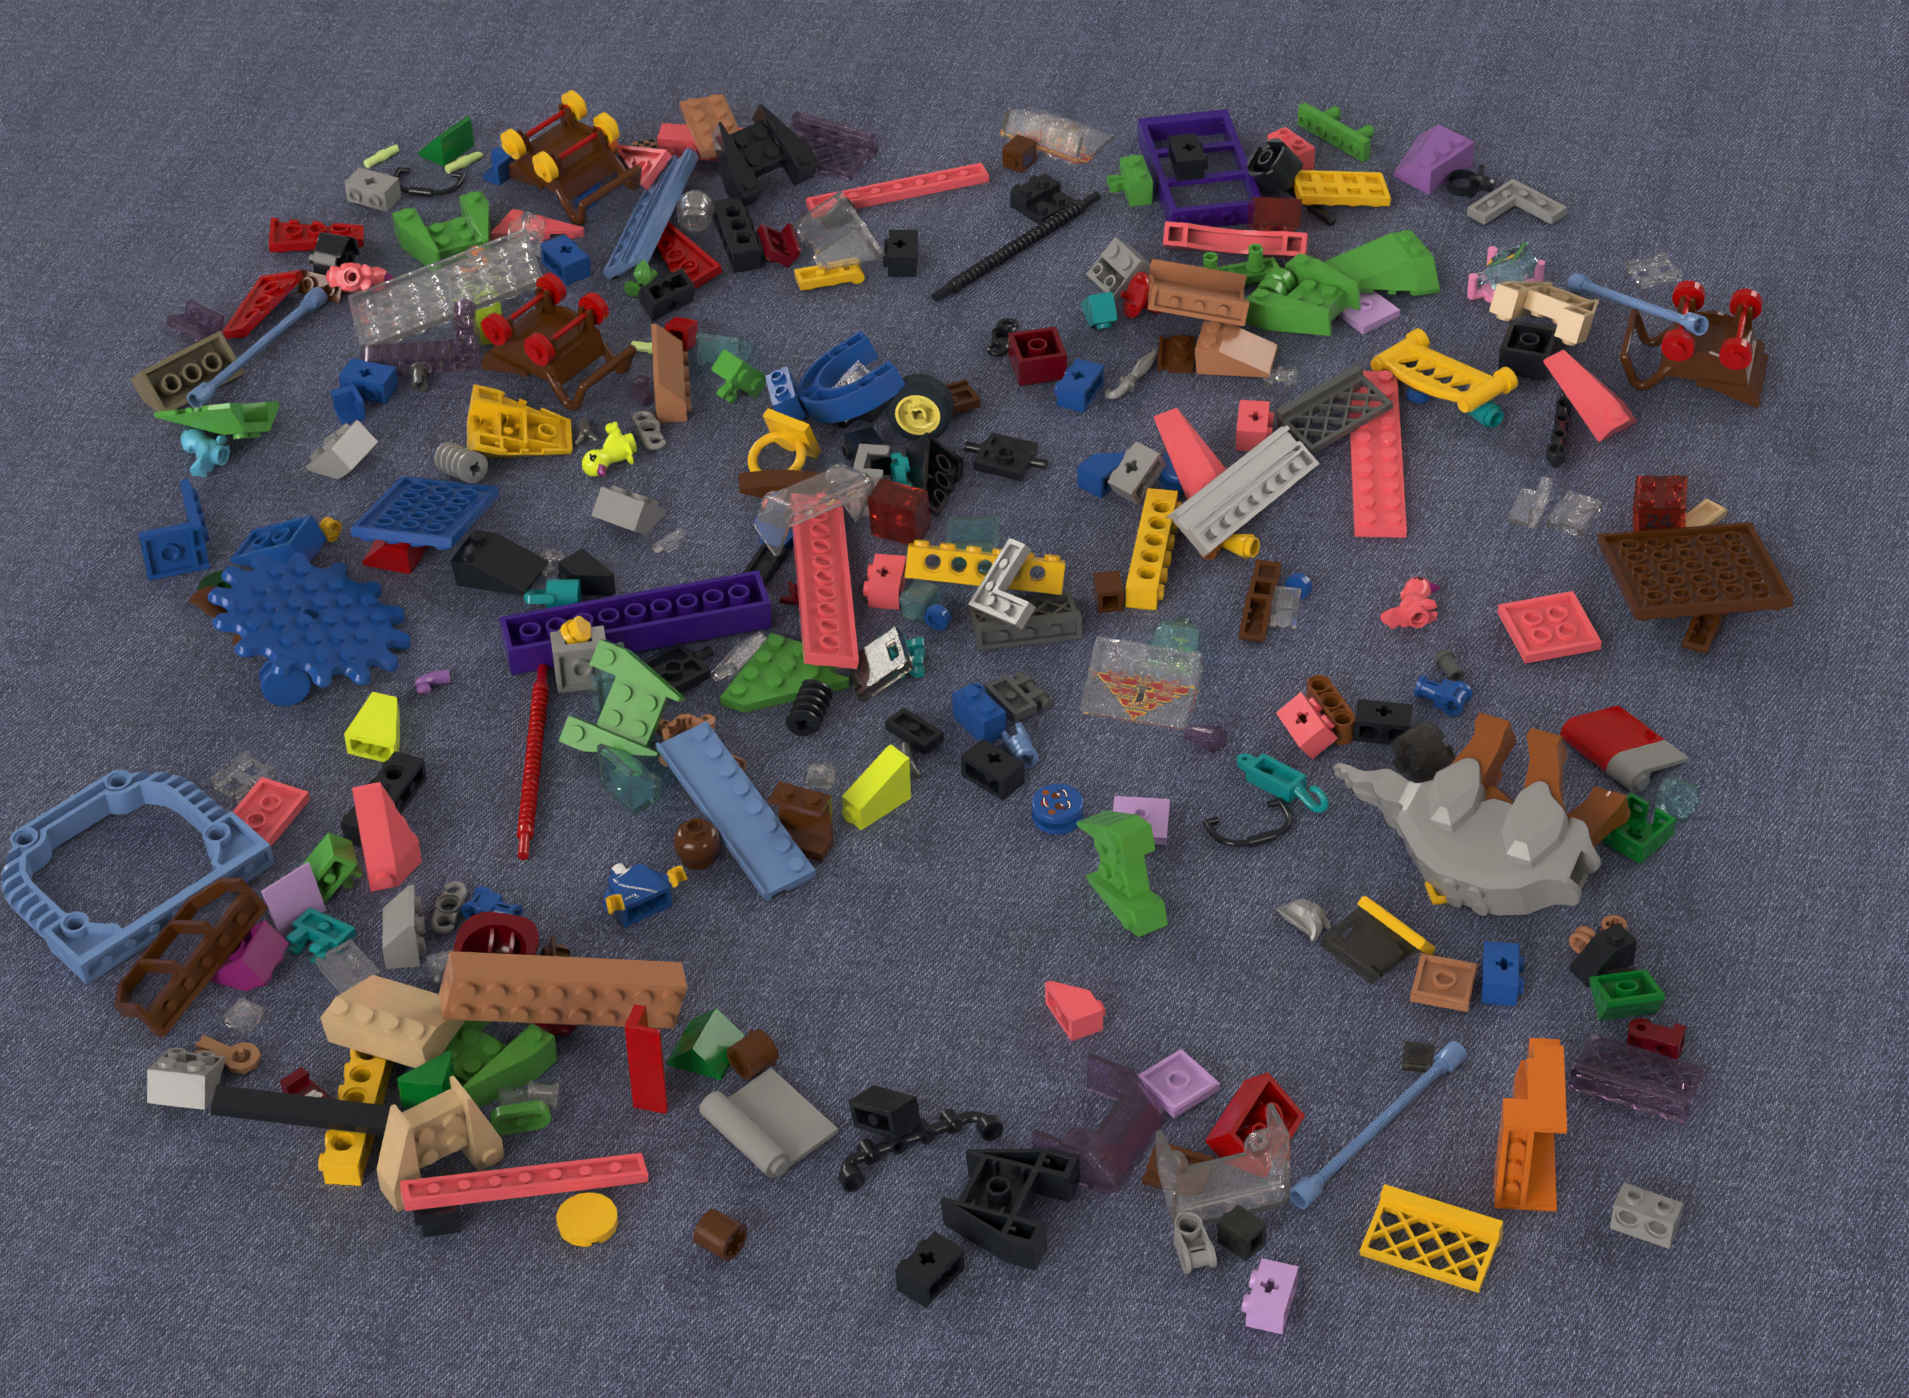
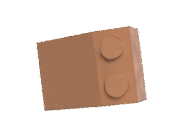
(1233, 351)

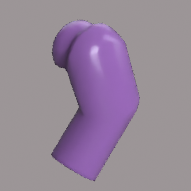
(432, 678)

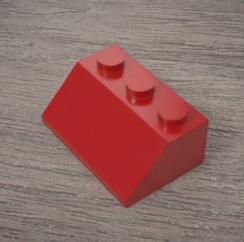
(1249, 1113)

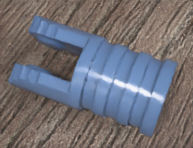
(1021, 746)

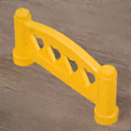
(1416, 347)

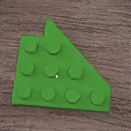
(776, 676)

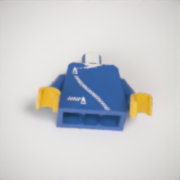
(639, 891)

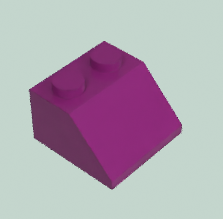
(253, 959)

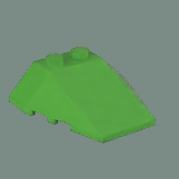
(1390, 264)
(227, 418)

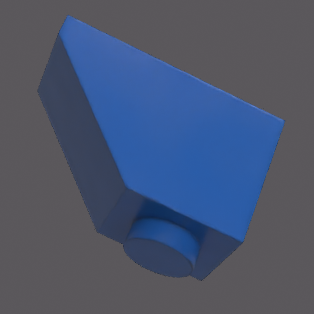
(1096, 471)

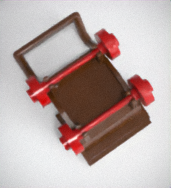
(553, 341)
(1721, 359)

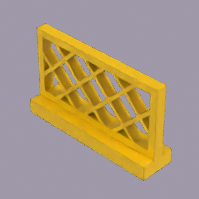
(1445, 1219)

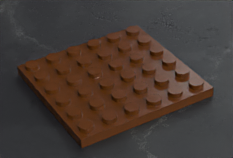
(1694, 571)

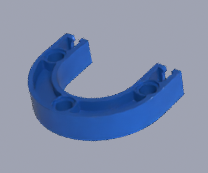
(851, 400)

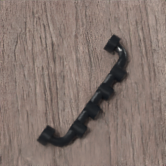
(1557, 449)
(853, 1179)

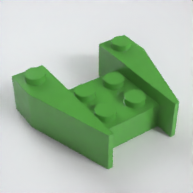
(446, 238)
(1312, 305)
(630, 709)
(1122, 871)
(488, 1065)

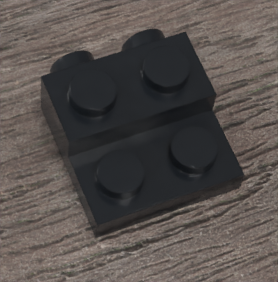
(1039, 198)

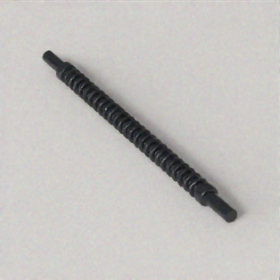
(1017, 245)

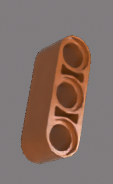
(1333, 706)

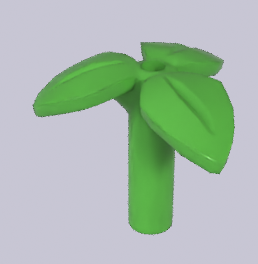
(643, 276)

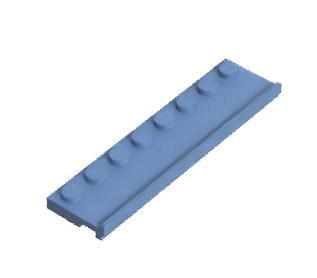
(651, 215)
(736, 810)

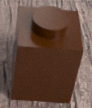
(1019, 153)
(1108, 591)

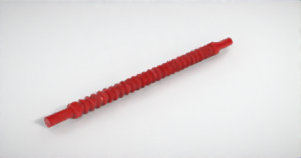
(532, 763)

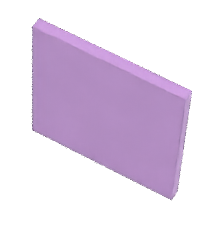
(292, 897)

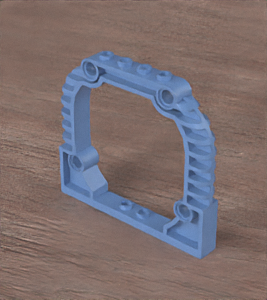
(99, 947)

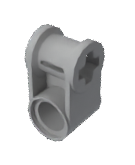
(1193, 1243)

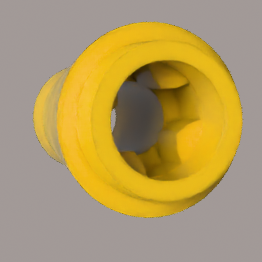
(1242, 544)

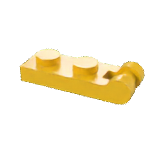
(814, 277)

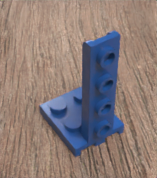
(177, 547)

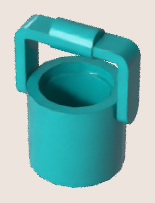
(557, 593)

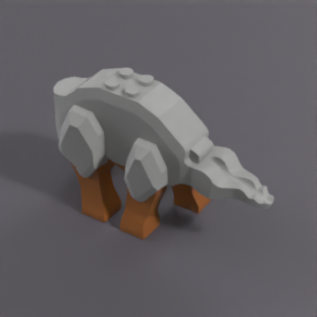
(1482, 842)

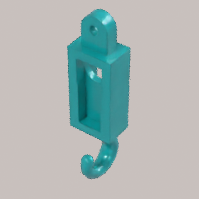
(1281, 780)

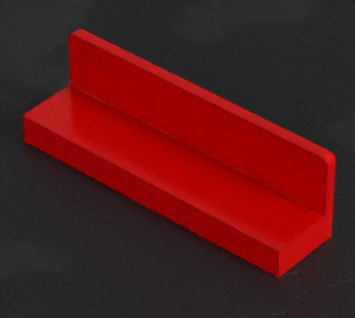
(645, 1062)

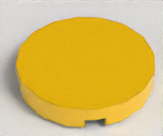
(587, 1219)

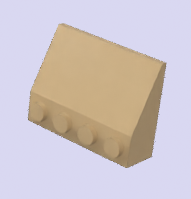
(390, 1021)

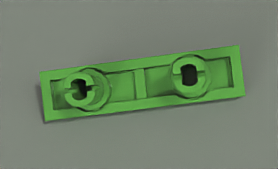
(1327, 127)
(1254, 268)

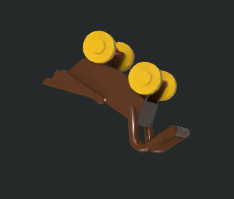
(570, 156)

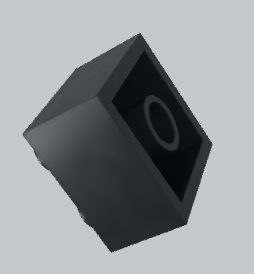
(1526, 349)

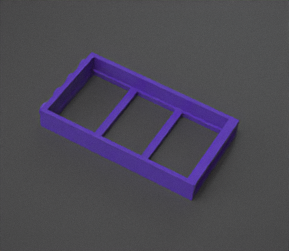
(1202, 124)

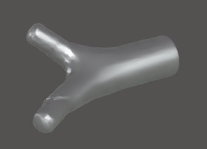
(585, 432)
(906, 749)

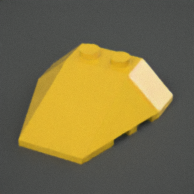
(512, 429)

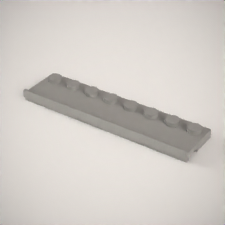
(1243, 490)

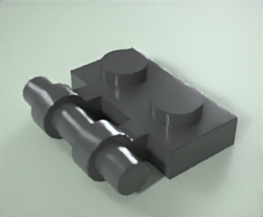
(1012, 697)

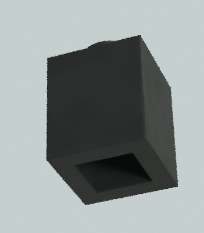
(1241, 1232)

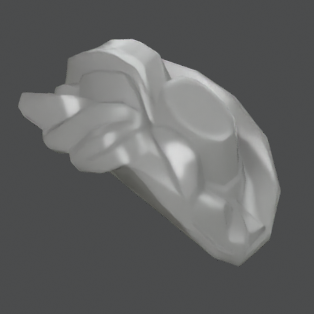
(1305, 916)

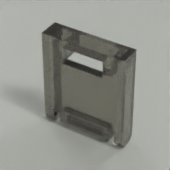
(876, 667)
(1367, 947)

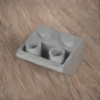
(1117, 267)
(341, 451)
(627, 509)
(402, 930)
(184, 1078)

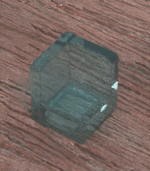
(1677, 798)

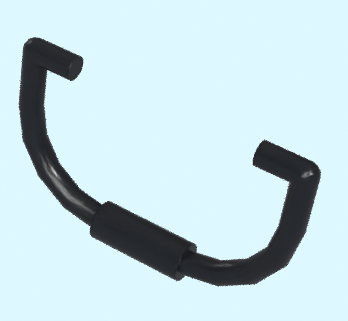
(429, 192)
(1257, 839)

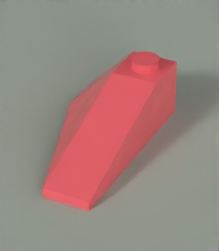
(1595, 402)
(1188, 452)
(386, 840)

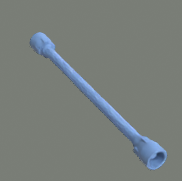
(1691, 322)
(202, 394)
(1309, 1189)

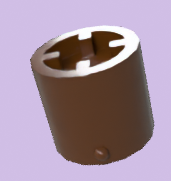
(752, 1054)
(720, 1234)

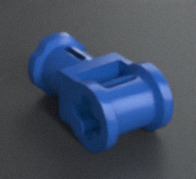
(1444, 694)
(488, 902)

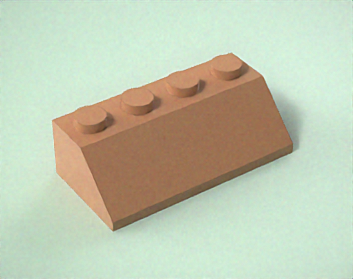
(670, 376)

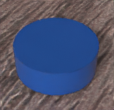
(1300, 581)
(937, 617)

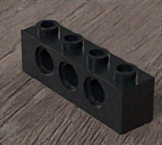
(738, 234)
(401, 778)

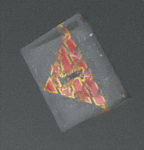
(1055, 134)
(1142, 683)

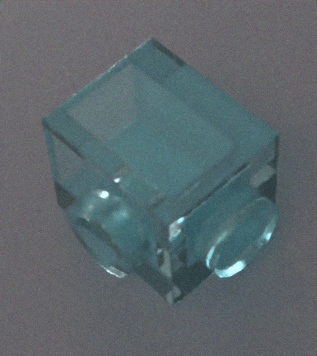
(918, 599)

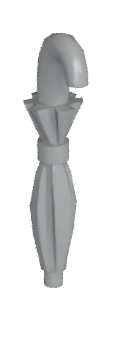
(1128, 382)

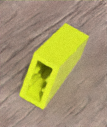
(375, 729)
(878, 789)

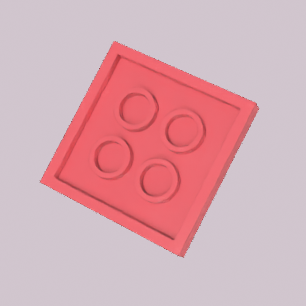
(1549, 627)

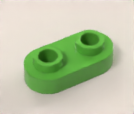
(520, 1117)

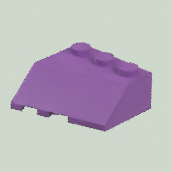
(1434, 157)

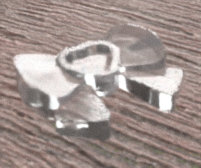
(1280, 375)
(552, 556)

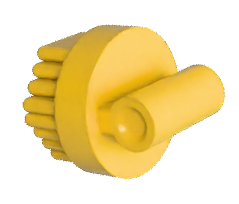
(576, 630)

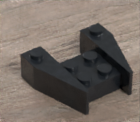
(758, 151)
(1000, 1195)

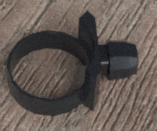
(1477, 182)

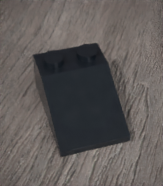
(496, 564)

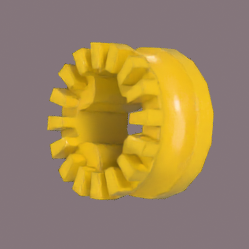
(330, 528)

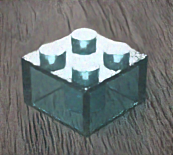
(975, 532)

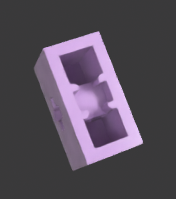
(1270, 1296)

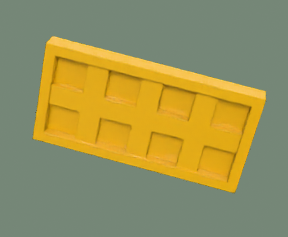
(1341, 188)

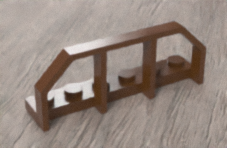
(202, 962)

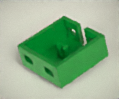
(1651, 835)

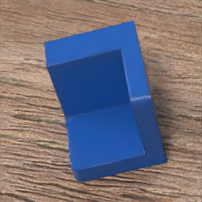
(499, 171)
(348, 404)

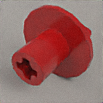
(1136, 296)

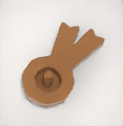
(238, 1058)

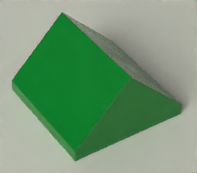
(450, 143)
(1625, 994)
(705, 1045)
(426, 1080)

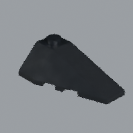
(934, 469)

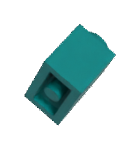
(1100, 310)

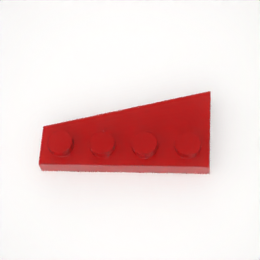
(304, 237)
(683, 253)
(260, 301)

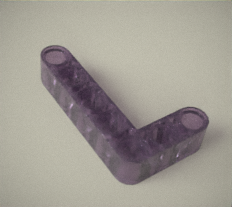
(439, 355)

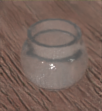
(694, 211)

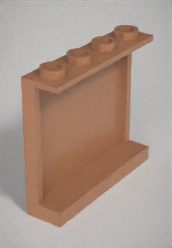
(1197, 292)

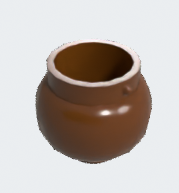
(697, 843)

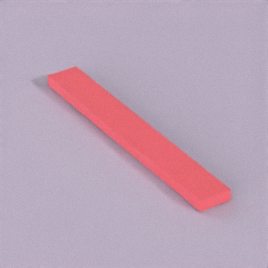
(909, 187)
(523, 1181)

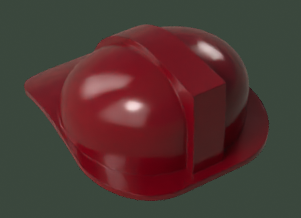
(497, 934)

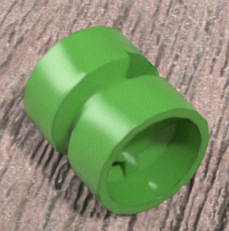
(1278, 281)

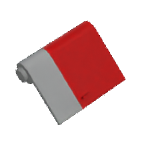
(1620, 746)

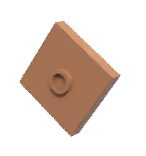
(1444, 982)

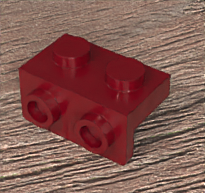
(779, 246)

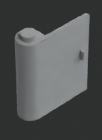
(768, 1122)

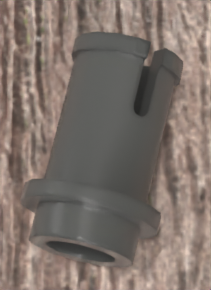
(418, 372)
(1446, 661)

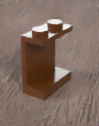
(806, 818)

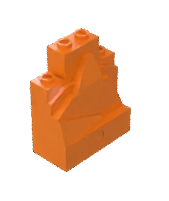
(1527, 1128)

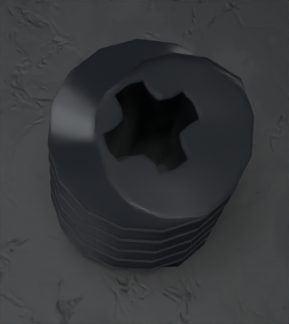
(809, 707)

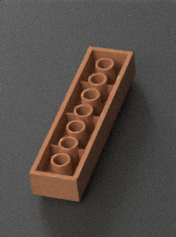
(560, 989)

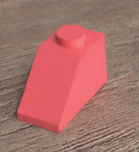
(1074, 1009)

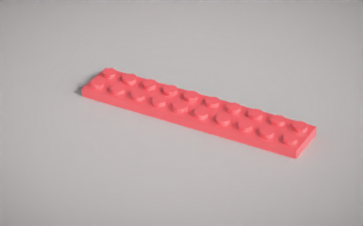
(1378, 466)
(825, 591)

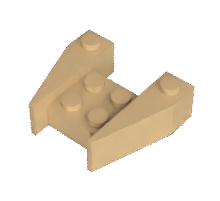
(1541, 299)
(432, 1132)

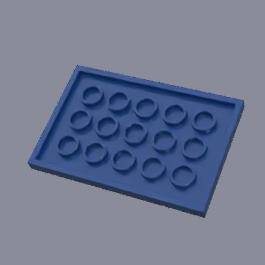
(425, 512)

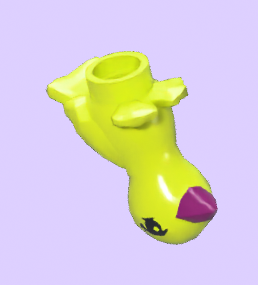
(615, 449)

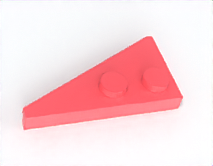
(650, 159)
(551, 227)

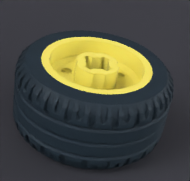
(920, 407)

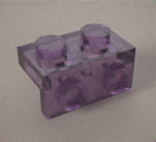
(196, 321)

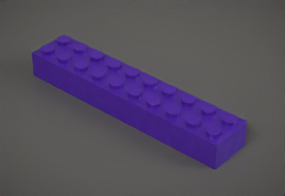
(645, 618)

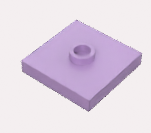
(1373, 313)
(1151, 810)
(1179, 1083)

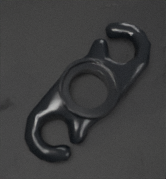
(1001, 343)

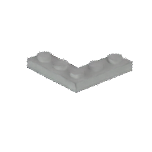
(1516, 194)
(991, 593)

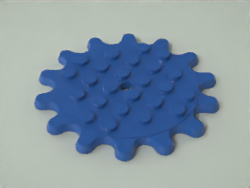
(309, 619)

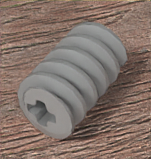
(460, 462)

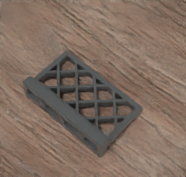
(1323, 398)
(1041, 627)

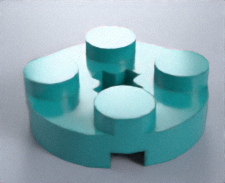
(900, 468)

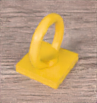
(790, 435)

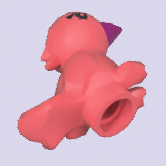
(356, 277)
(1414, 605)

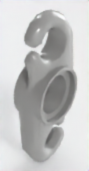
(649, 436)
(440, 915)

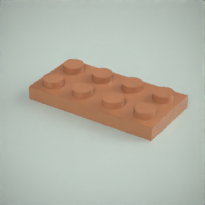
(702, 118)

